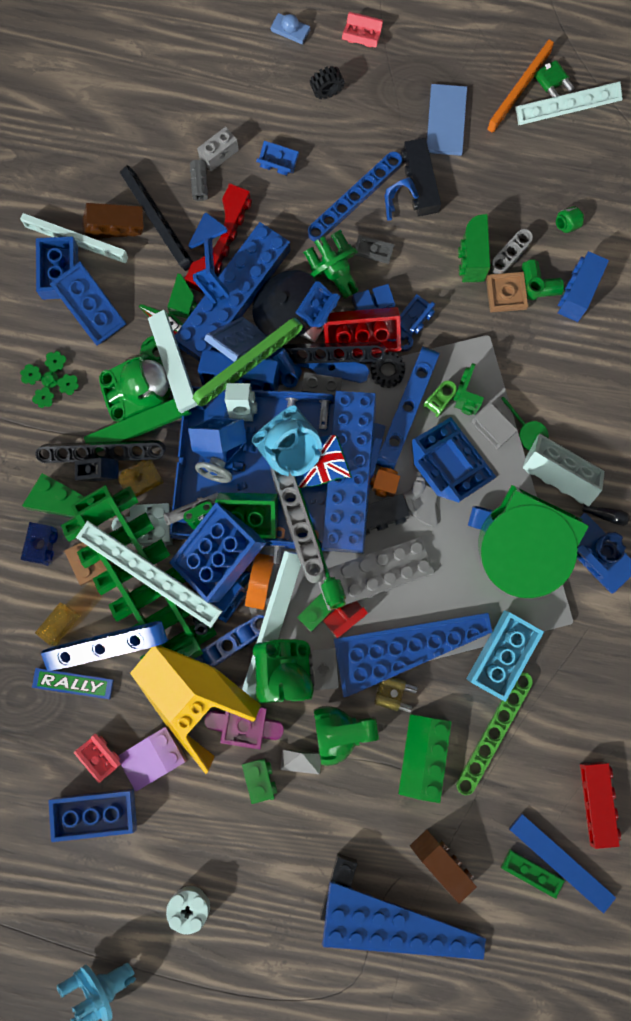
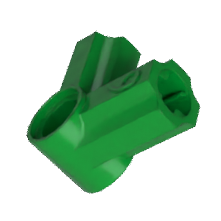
(544, 287)

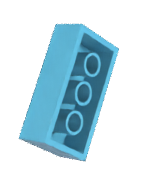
(505, 655)

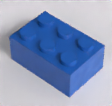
(53, 258)
(582, 286)

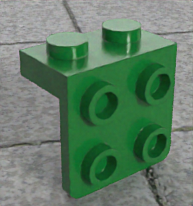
(467, 401)

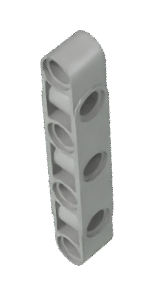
(299, 523)

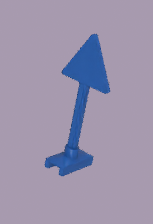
(207, 279)

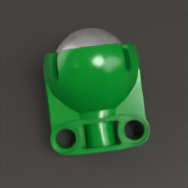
(134, 387)

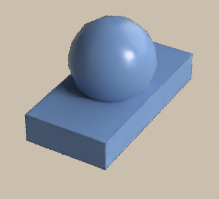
(290, 27)

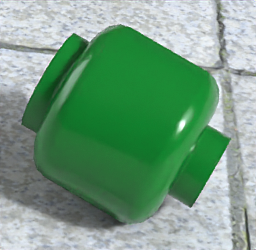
(570, 219)

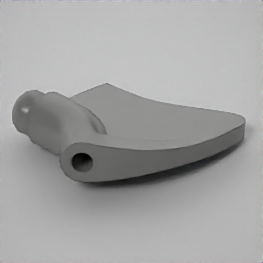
(422, 502)

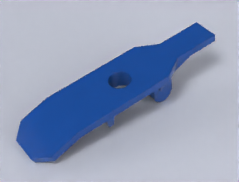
(346, 370)

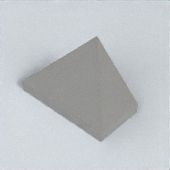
(300, 761)

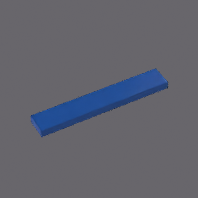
(562, 863)

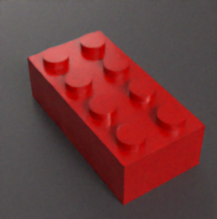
(364, 326)

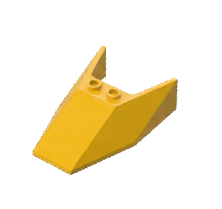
(184, 692)

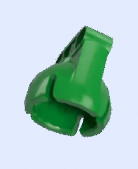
(282, 671)
(340, 733)

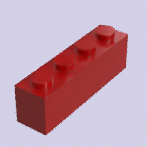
(599, 805)

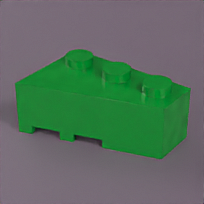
(51, 497)

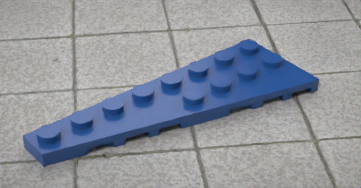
(384, 654)
(372, 924)

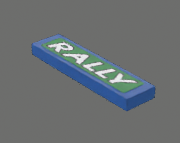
(73, 683)

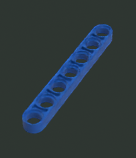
(358, 188)

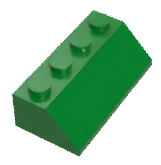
(424, 758)

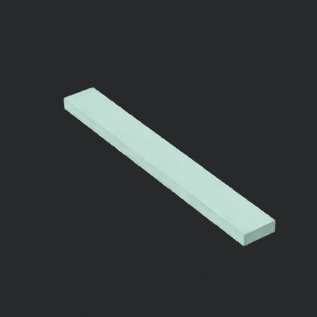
(148, 574)
(275, 611)

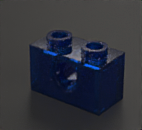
(34, 534)

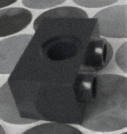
(96, 470)

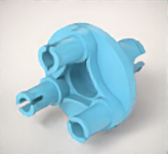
(98, 991)

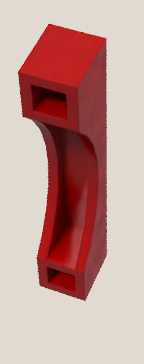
(235, 203)

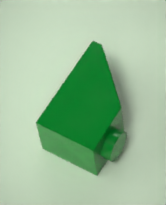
(182, 299)

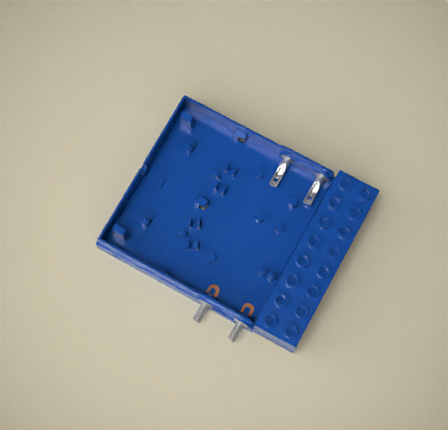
(335, 508)

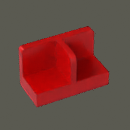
(344, 618)

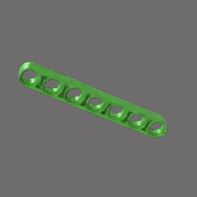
(247, 361)
(493, 744)

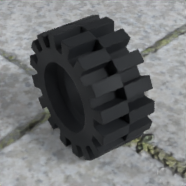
(327, 82)
(388, 380)

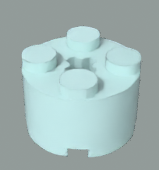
(177, 915)

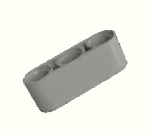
(514, 246)

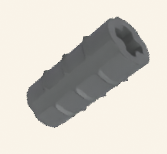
(199, 180)

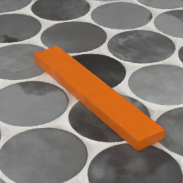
(520, 86)

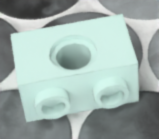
(240, 401)

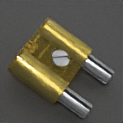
(390, 694)

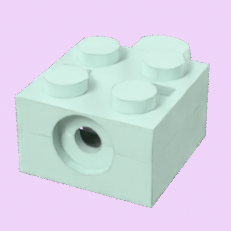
(155, 513)

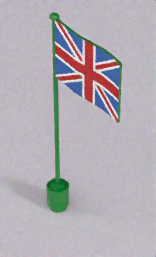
(329, 467)

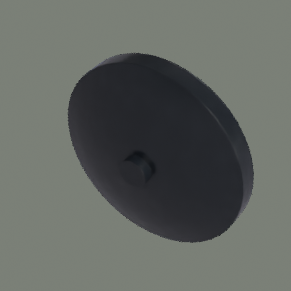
(280, 299)

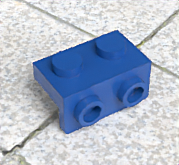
(278, 157)
(317, 305)
(415, 314)

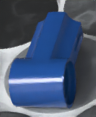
(287, 367)

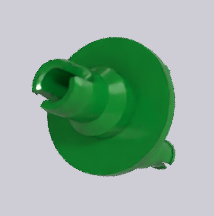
(334, 263)

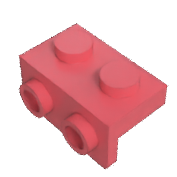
(362, 29)
(98, 758)

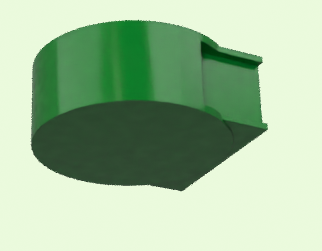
(529, 545)

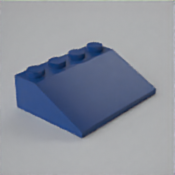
(217, 553)

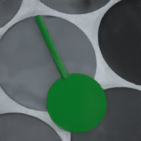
(529, 430)

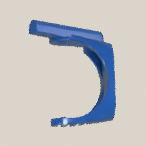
(391, 191)

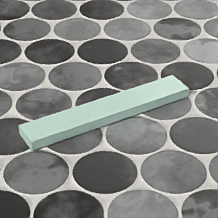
(569, 103)
(81, 240)
(172, 361)

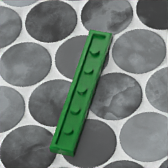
(138, 424)

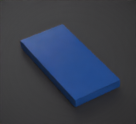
(88, 303)

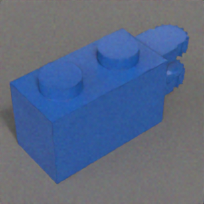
(233, 597)

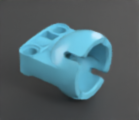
(289, 443)

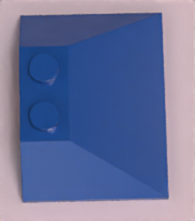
(450, 462)

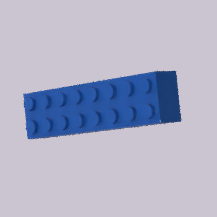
(243, 278)

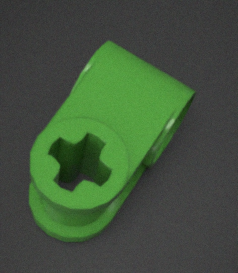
(438, 400)

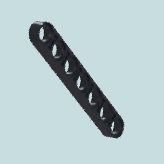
(156, 217)
(331, 357)
(108, 447)

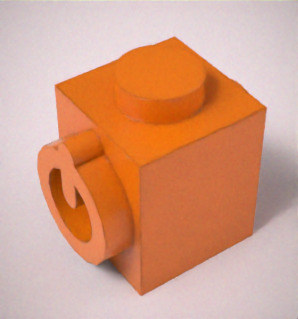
(385, 482)

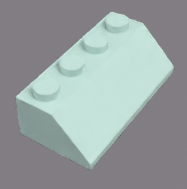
(564, 470)

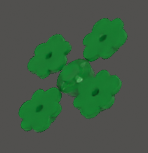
(49, 379)

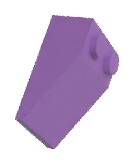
(152, 758)

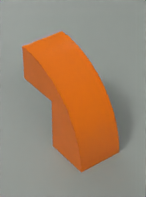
(259, 581)

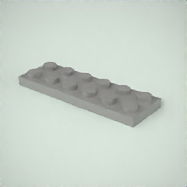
(381, 570)

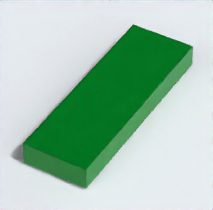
(532, 874)

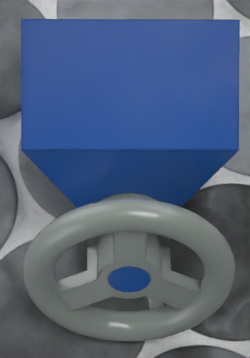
(218, 441)

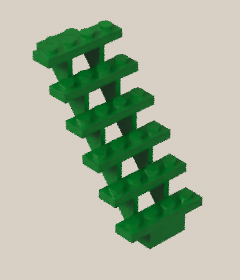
(99, 508)

